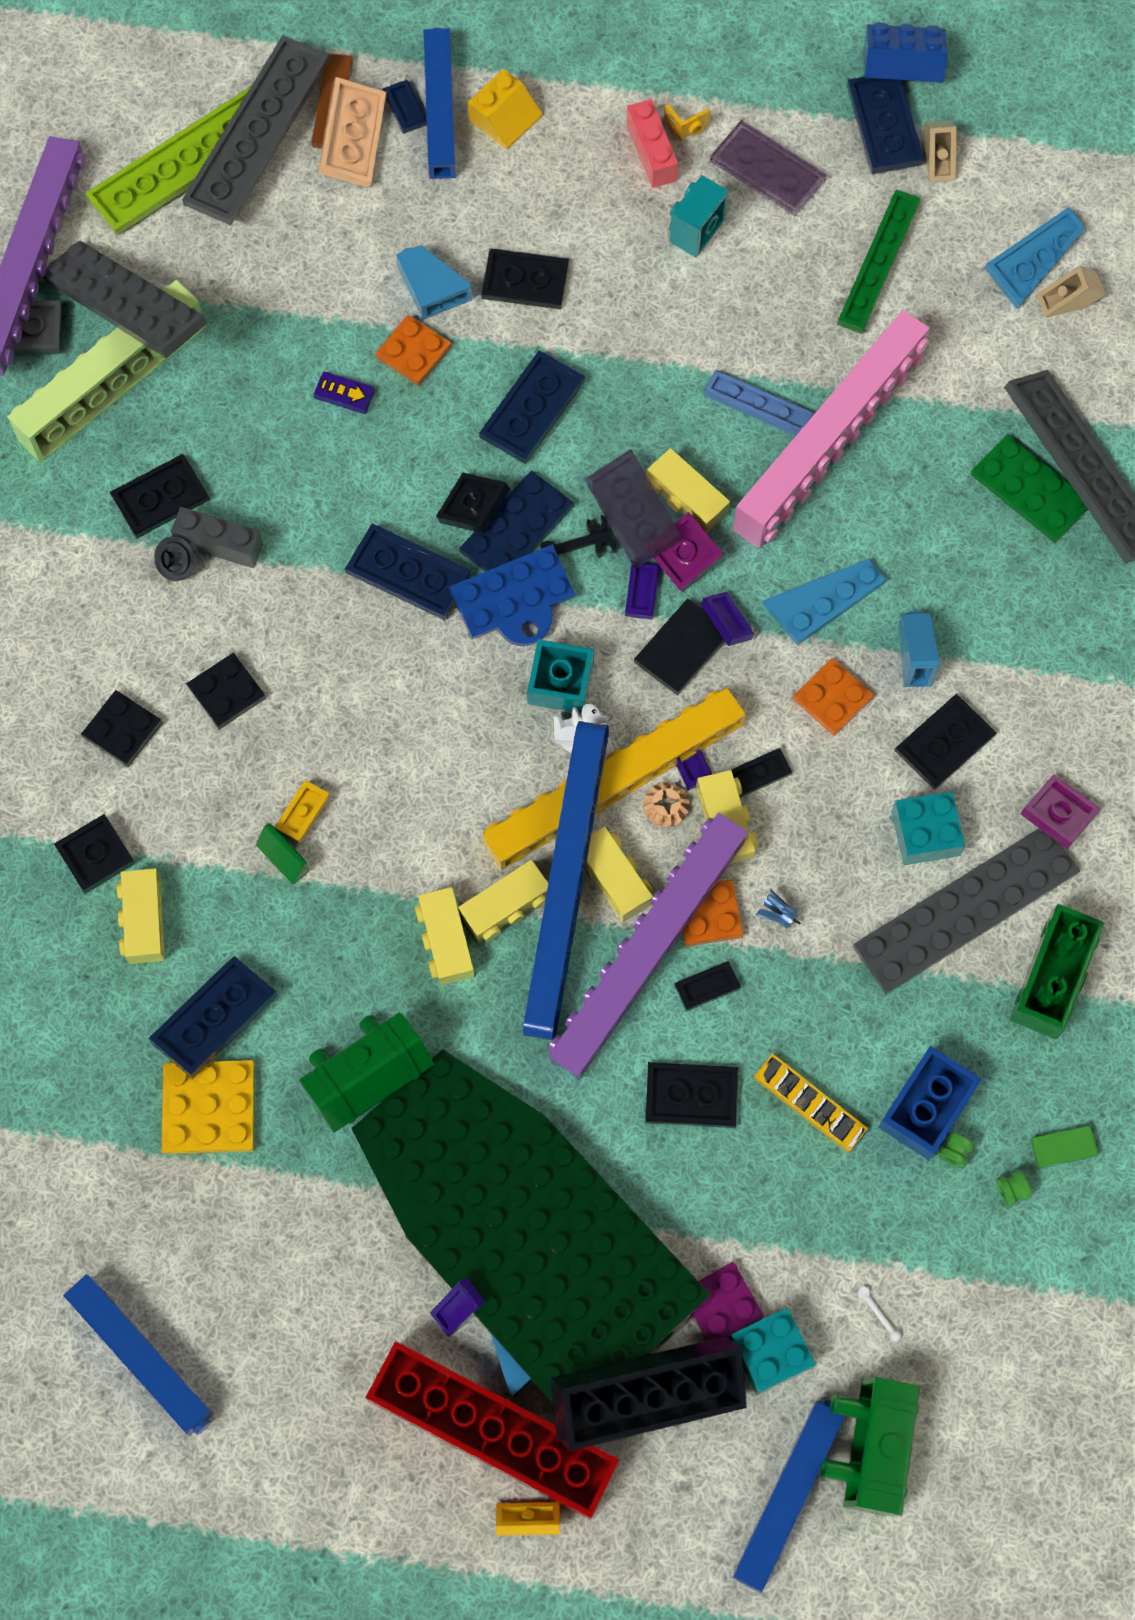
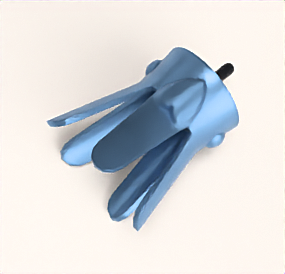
(782, 912)

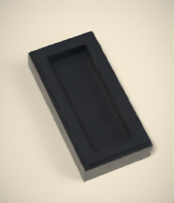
(707, 986)

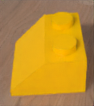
(503, 109)

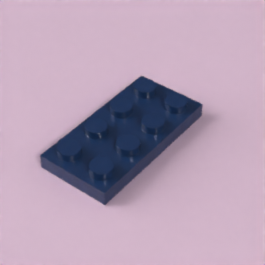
(885, 124)
(532, 407)
(519, 524)
(406, 571)
(213, 1017)

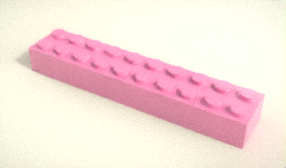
(830, 430)

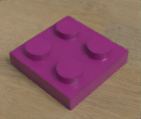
(691, 555)
(1060, 811)
(729, 1306)

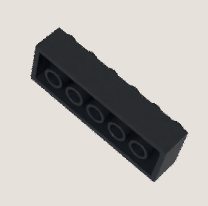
(648, 1393)

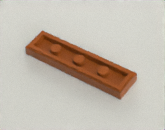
(340, 67)

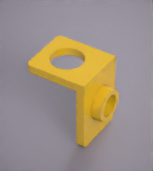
(691, 126)

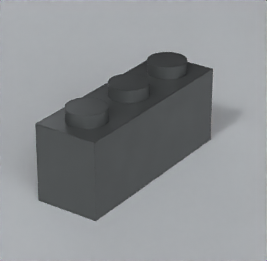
(218, 537)

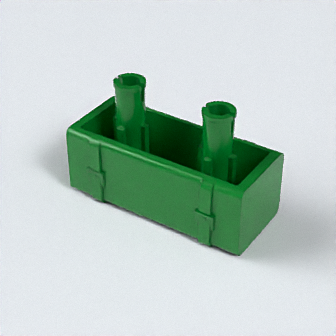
(1057, 971)
(365, 1070)
(880, 1446)

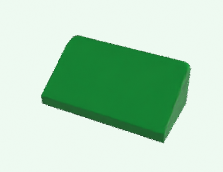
(282, 854)

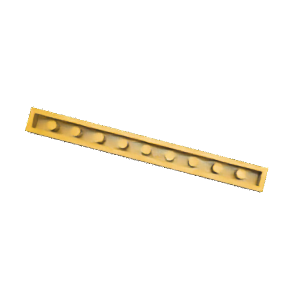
(621, 775)

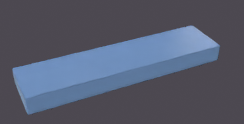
(757, 403)

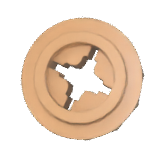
(658, 814)

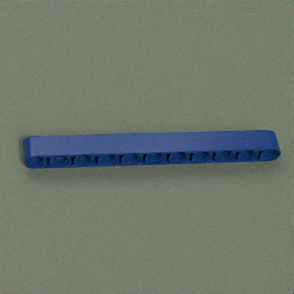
(566, 881)

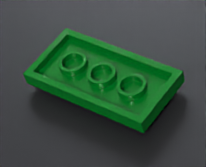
(1030, 488)

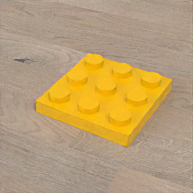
(209, 1111)

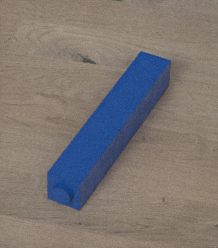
(439, 103)
(139, 1356)
(788, 1497)

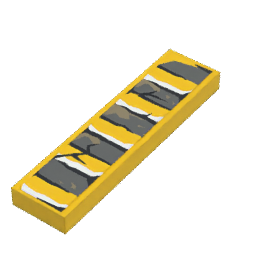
(810, 1103)

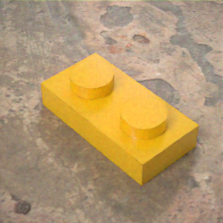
(302, 812)
(528, 1518)

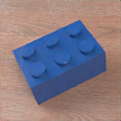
(905, 52)
(929, 1103)

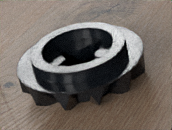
(164, 558)

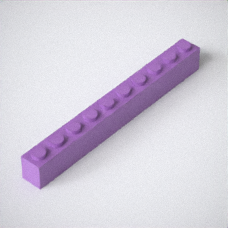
(34, 238)
(648, 945)

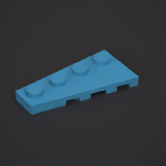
(1029, 260)
(821, 601)

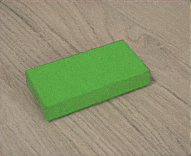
(1064, 1147)

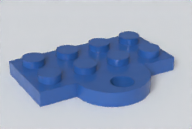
(514, 596)

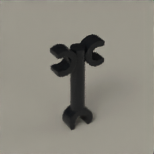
(597, 536)

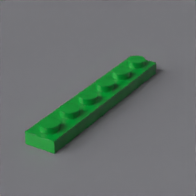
(878, 261)

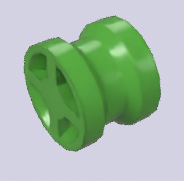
(956, 1150)
(1013, 1188)

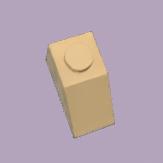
(940, 150)
(1071, 292)

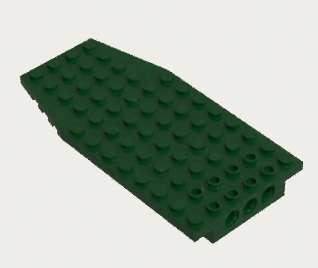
(527, 1220)

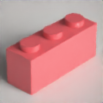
(651, 143)

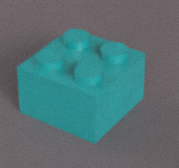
(698, 215)
(560, 676)
(928, 828)
(773, 1351)

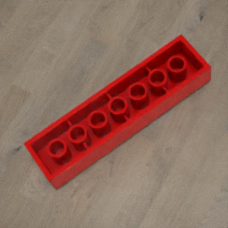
(490, 1429)

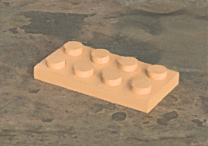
(352, 132)

